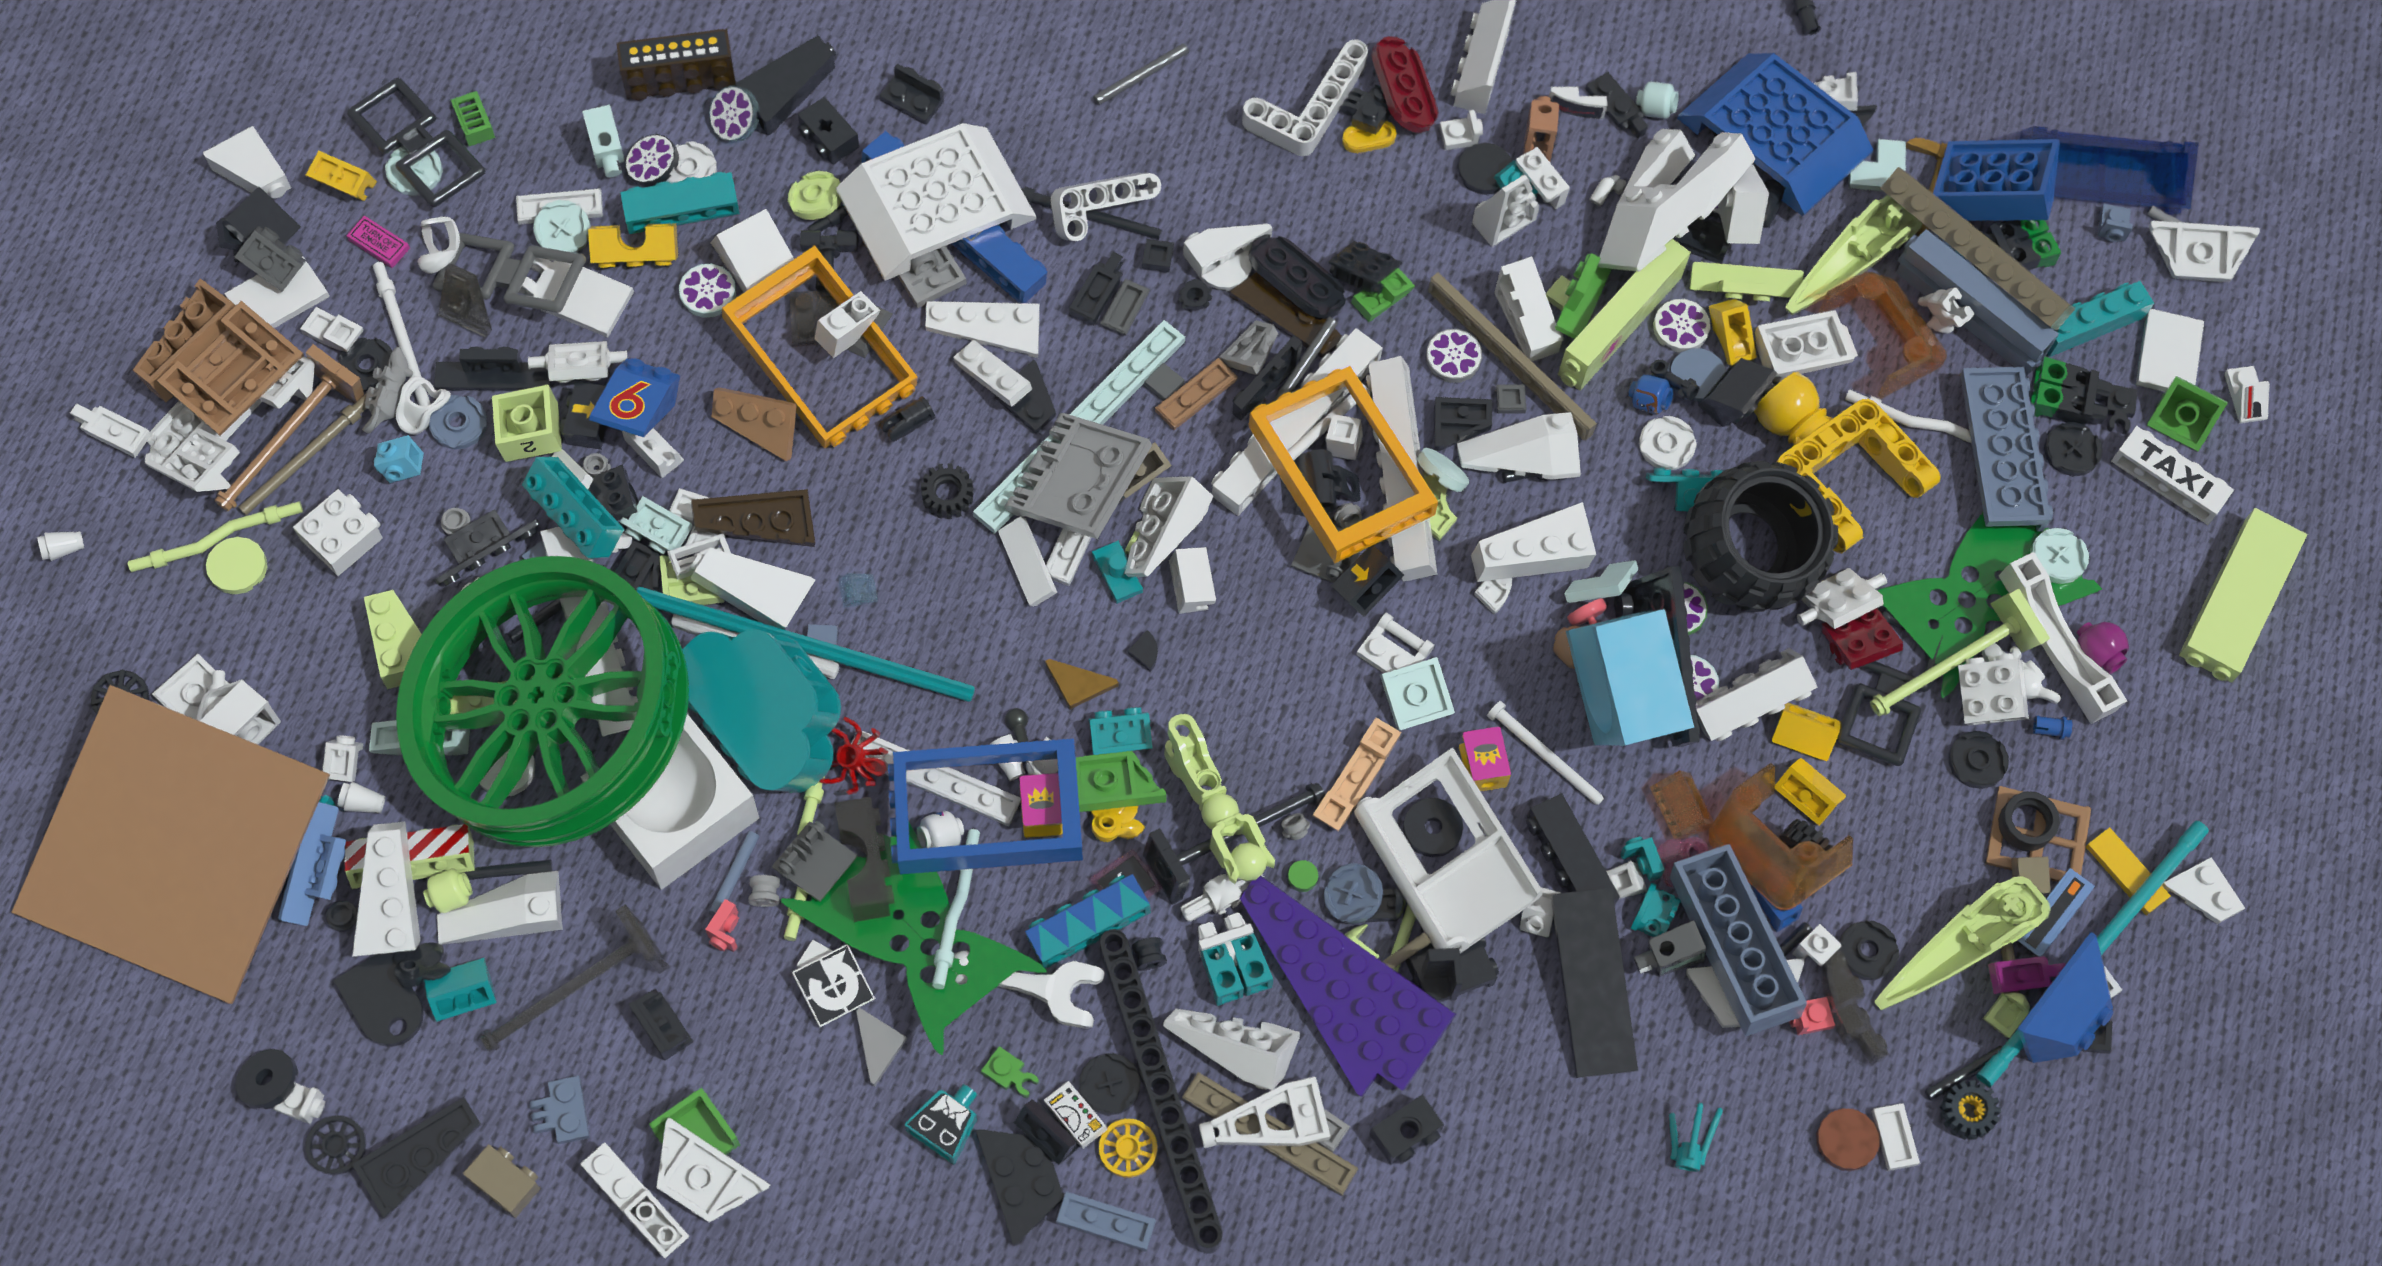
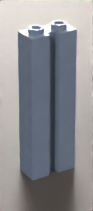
(1997, 316)

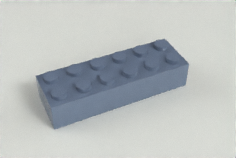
(1738, 940)

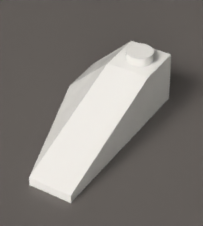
(513, 909)

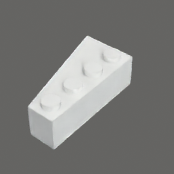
(1538, 547)

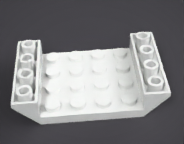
(932, 196)

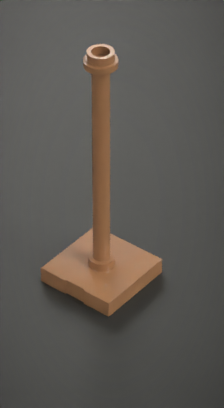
(333, 377)

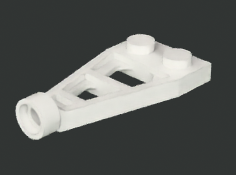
(1306, 1109)

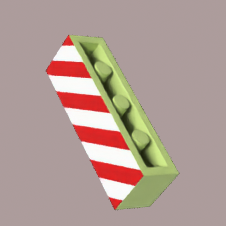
(429, 851)

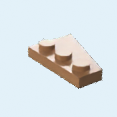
(758, 418)

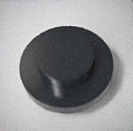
(342, 916)

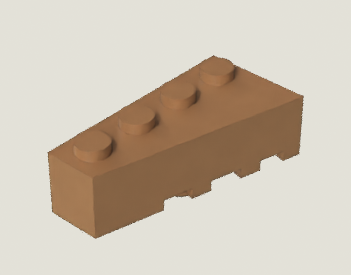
(185, 337)

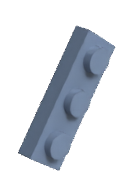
(1106, 1221)

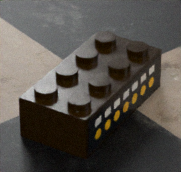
(676, 64)

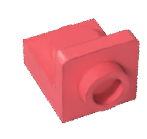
(723, 921)
(1815, 1017)

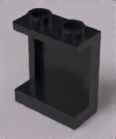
(1475, 967)

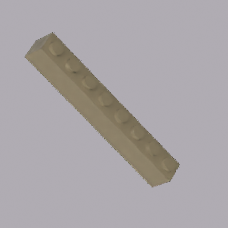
(1978, 248)

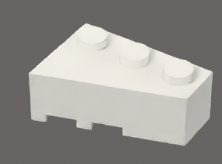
(1528, 309)

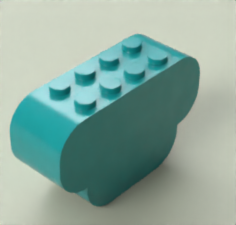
(764, 706)

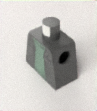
(1683, 943)

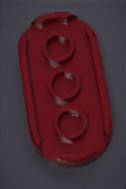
(1404, 84)

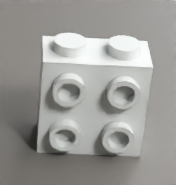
(339, 531)
(1993, 690)

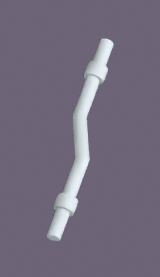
(1915, 422)

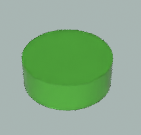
(1303, 876)

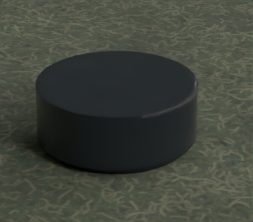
(1623, 605)

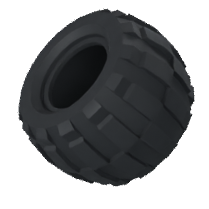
(1802, 542)

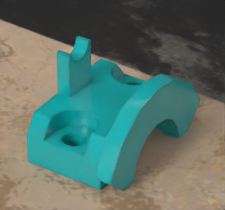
(1655, 912)

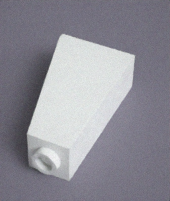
(752, 586)

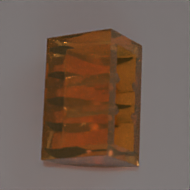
(1682, 805)

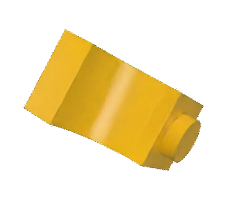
(1734, 329)

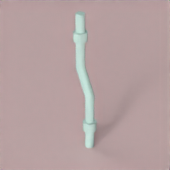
(944, 955)

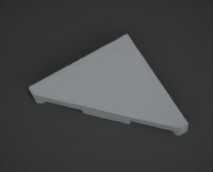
(880, 1044)

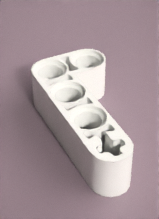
(1105, 197)

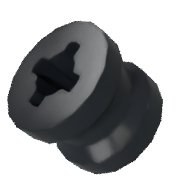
(1149, 953)

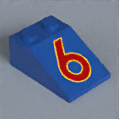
(636, 397)

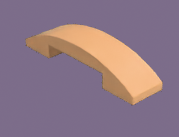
(1357, 774)

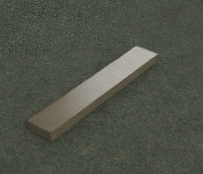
(1309, 1159)

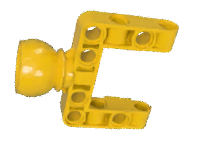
(1794, 412)

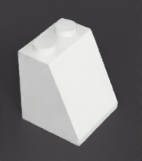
(752, 250)

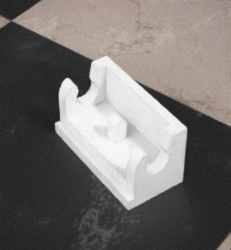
(655, 451)
(1192, 579)

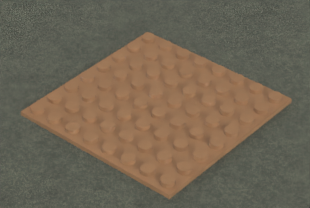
(171, 844)

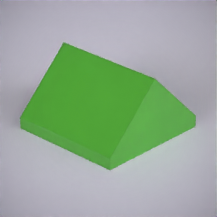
(2187, 413)

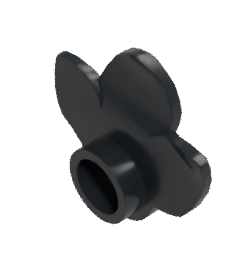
(420, 964)

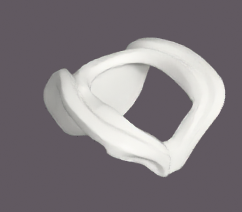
(438, 259)
(413, 417)

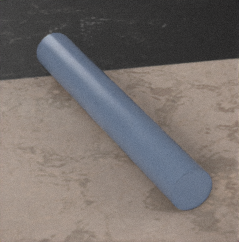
(735, 871)

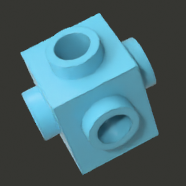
(398, 459)

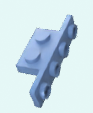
(314, 867)

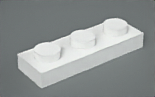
(992, 373)

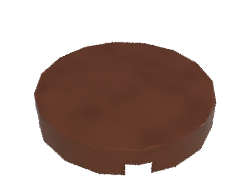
(1847, 1139)

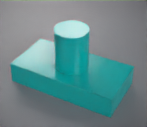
(1112, 565)

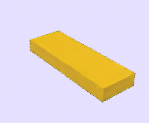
(2124, 867)

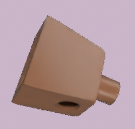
(1544, 119)

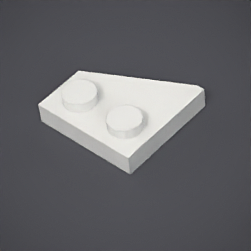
(2206, 890)

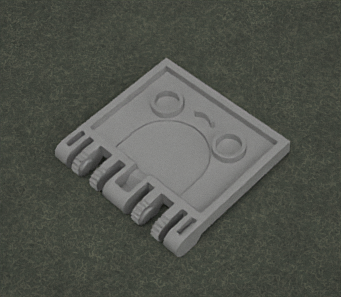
(1080, 478)

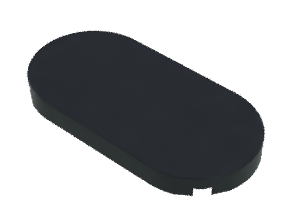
(1297, 276)

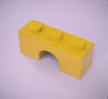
(608, 247)

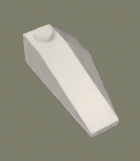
(1506, 211)
(1536, 445)
(1170, 513)
(1248, 1052)

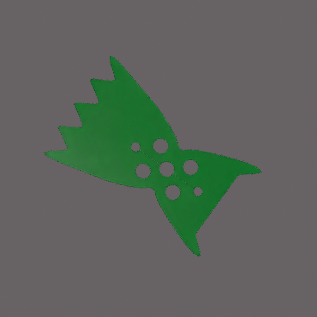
(1987, 551)
(916, 894)

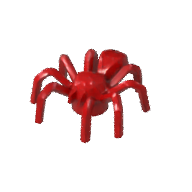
(853, 757)

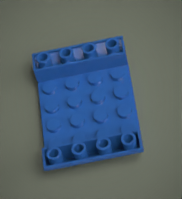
(1788, 124)

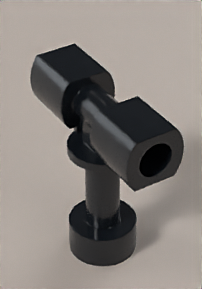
(829, 245)

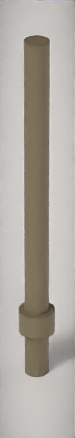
(349, 415)

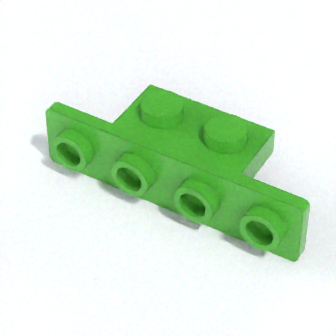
(1582, 296)

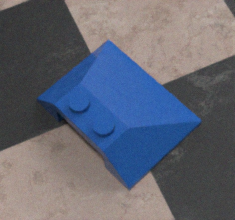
(2070, 1008)

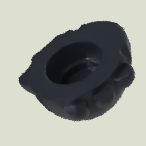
(1195, 290)

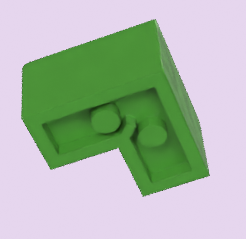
(701, 1118)

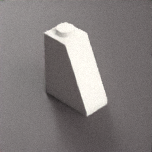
(248, 163)

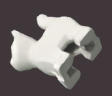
(1946, 310)

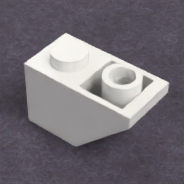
(845, 324)

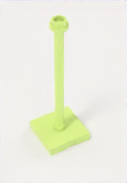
(2017, 621)

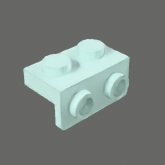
(657, 525)

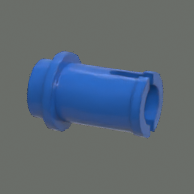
(2052, 726)

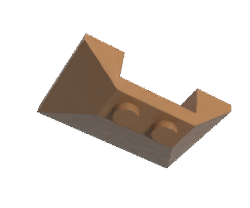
(232, 369)

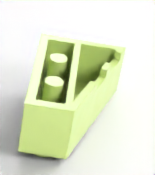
(392, 635)

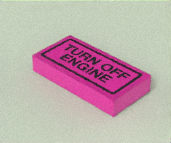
(378, 242)

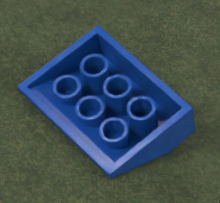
(1999, 179)

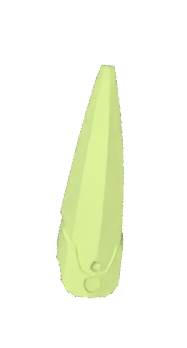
(1859, 247)
(1977, 931)

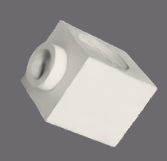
(1344, 437)

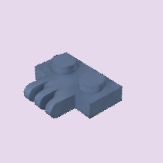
(562, 1111)

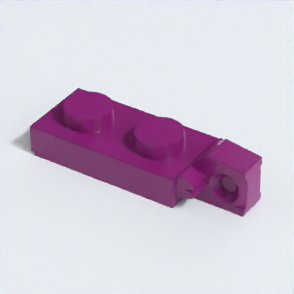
(2023, 974)

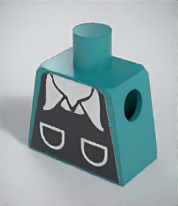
(945, 1122)

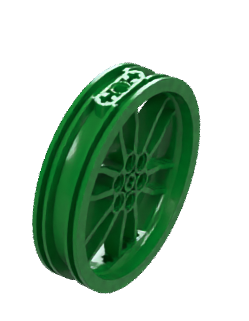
(541, 701)

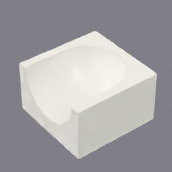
(687, 811)

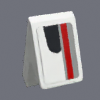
(2248, 394)

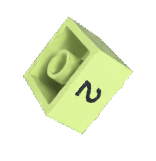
(526, 423)

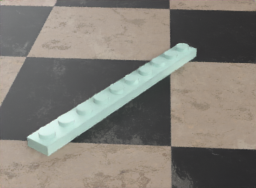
(1096, 408)

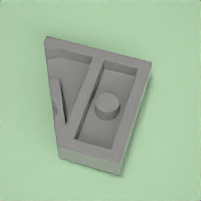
(1251, 348)

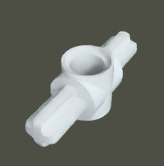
(1217, 896)

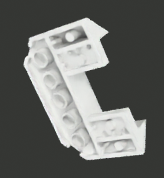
(196, 454)

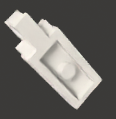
(112, 429)

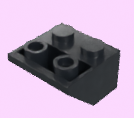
(1737, 391)

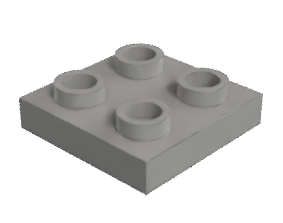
(932, 276)

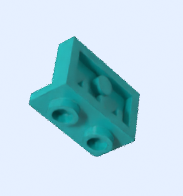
(1120, 732)

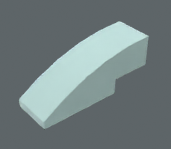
(385, 739)

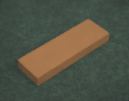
(1196, 394)

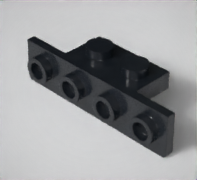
(489, 371)
(479, 540)

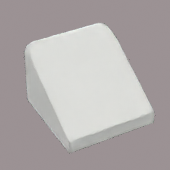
(1627, 879)

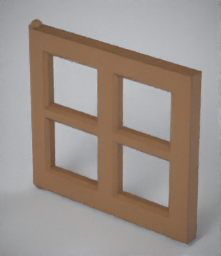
(2078, 845)

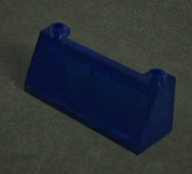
(2122, 169)

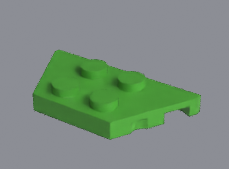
(1115, 782)

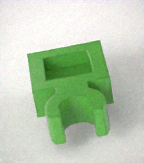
(1006, 1070)

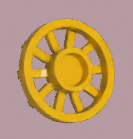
(1128, 1148)

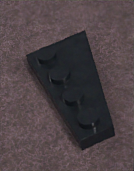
(412, 1157)

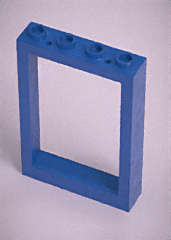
(988, 854)

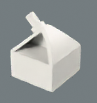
(237, 709)

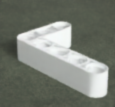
(1318, 106)

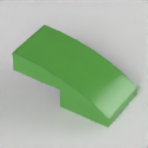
(1395, 288)

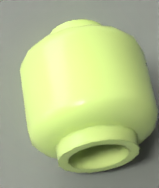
(448, 890)

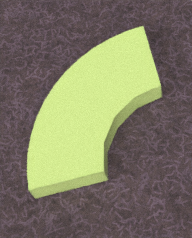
(1444, 518)

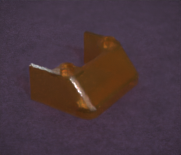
(1921, 347)
(1769, 865)

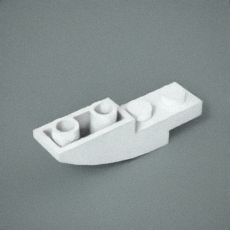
(634, 1200)

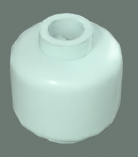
(1658, 100)

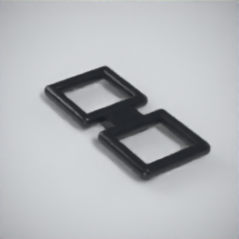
(416, 142)
(1888, 681)

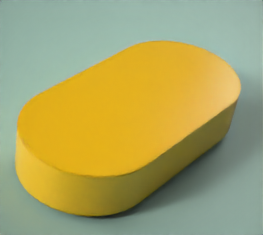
(1360, 141)

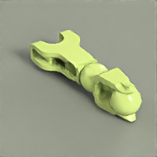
(1218, 810)

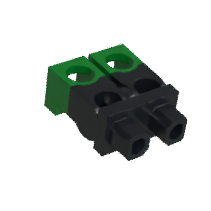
(2026, 242)
(2069, 392)

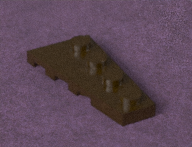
(1275, 307)
(761, 516)

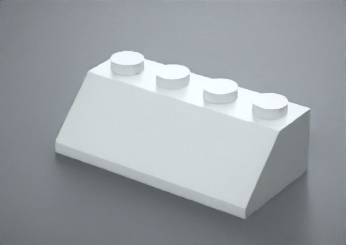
(1483, 55)

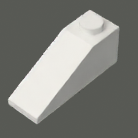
(1218, 245)

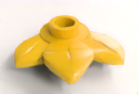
(1121, 823)

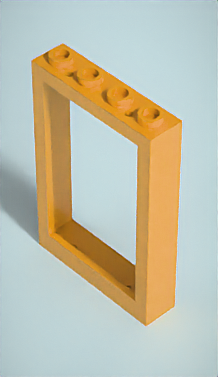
(777, 286)
(1372, 529)

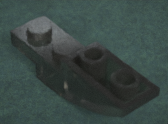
(1850, 1021)

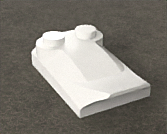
(1804, 344)

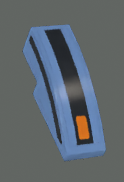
(2064, 902)

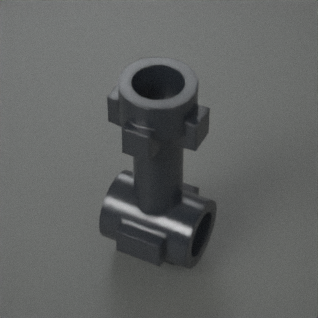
(1687, 388)

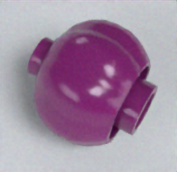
(2104, 644)

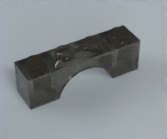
(867, 889)

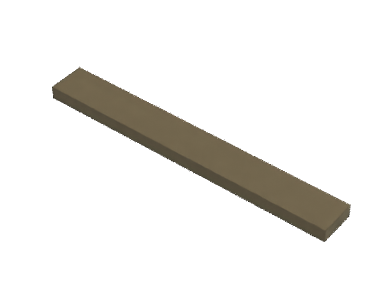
(1509, 354)

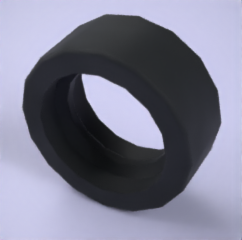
(2041, 804)

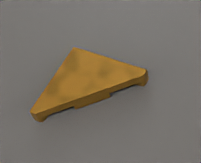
(1077, 683)

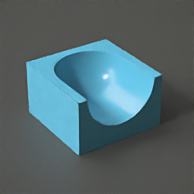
(1630, 678)

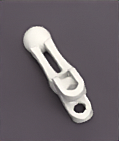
(1052, 988)

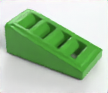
(477, 134)

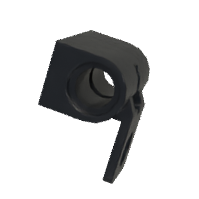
(1327, 479)

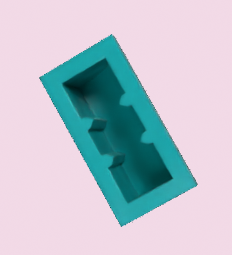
(461, 990)

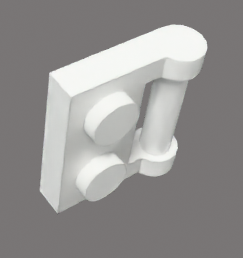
(1387, 655)

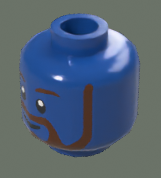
(1651, 394)

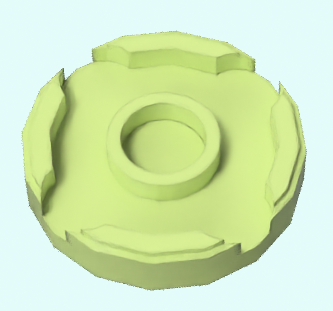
(814, 195)
(236, 565)

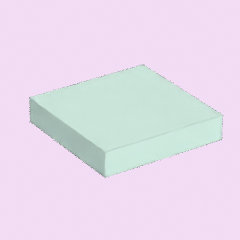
(1417, 694)

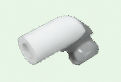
(1606, 186)

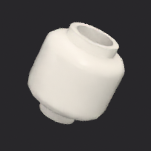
(940, 830)

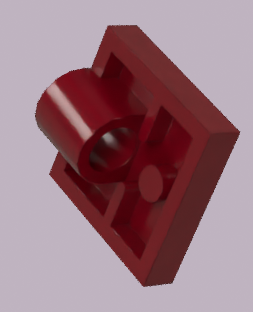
(1862, 640)

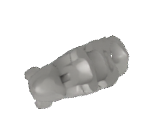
(384, 398)

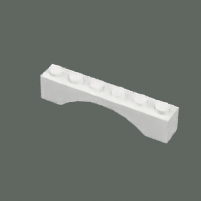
(2089, 683)

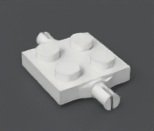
(577, 361)
(1842, 598)

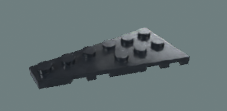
(1666, 592)

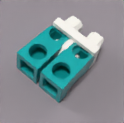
(1230, 949)

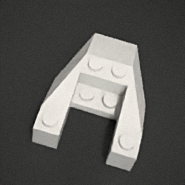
(1655, 211)

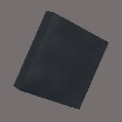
(260, 211)

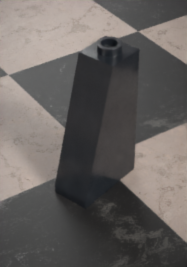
(789, 81)

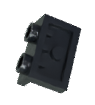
(913, 94)

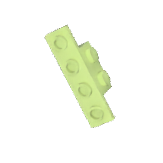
(1741, 280)

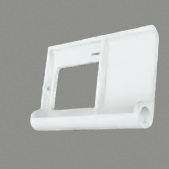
(1471, 891)

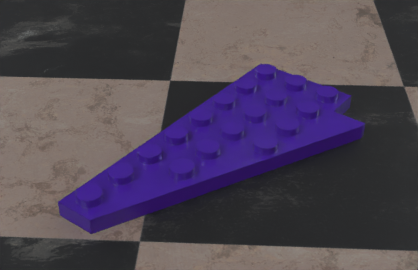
(1358, 1003)

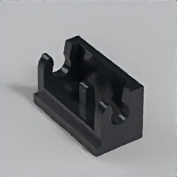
(1705, 240)
(661, 1024)

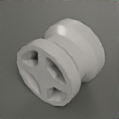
(764, 891)

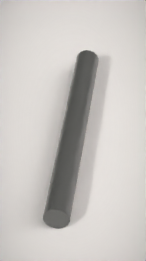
(1141, 74)
(1308, 357)

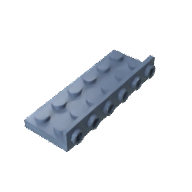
(2006, 447)

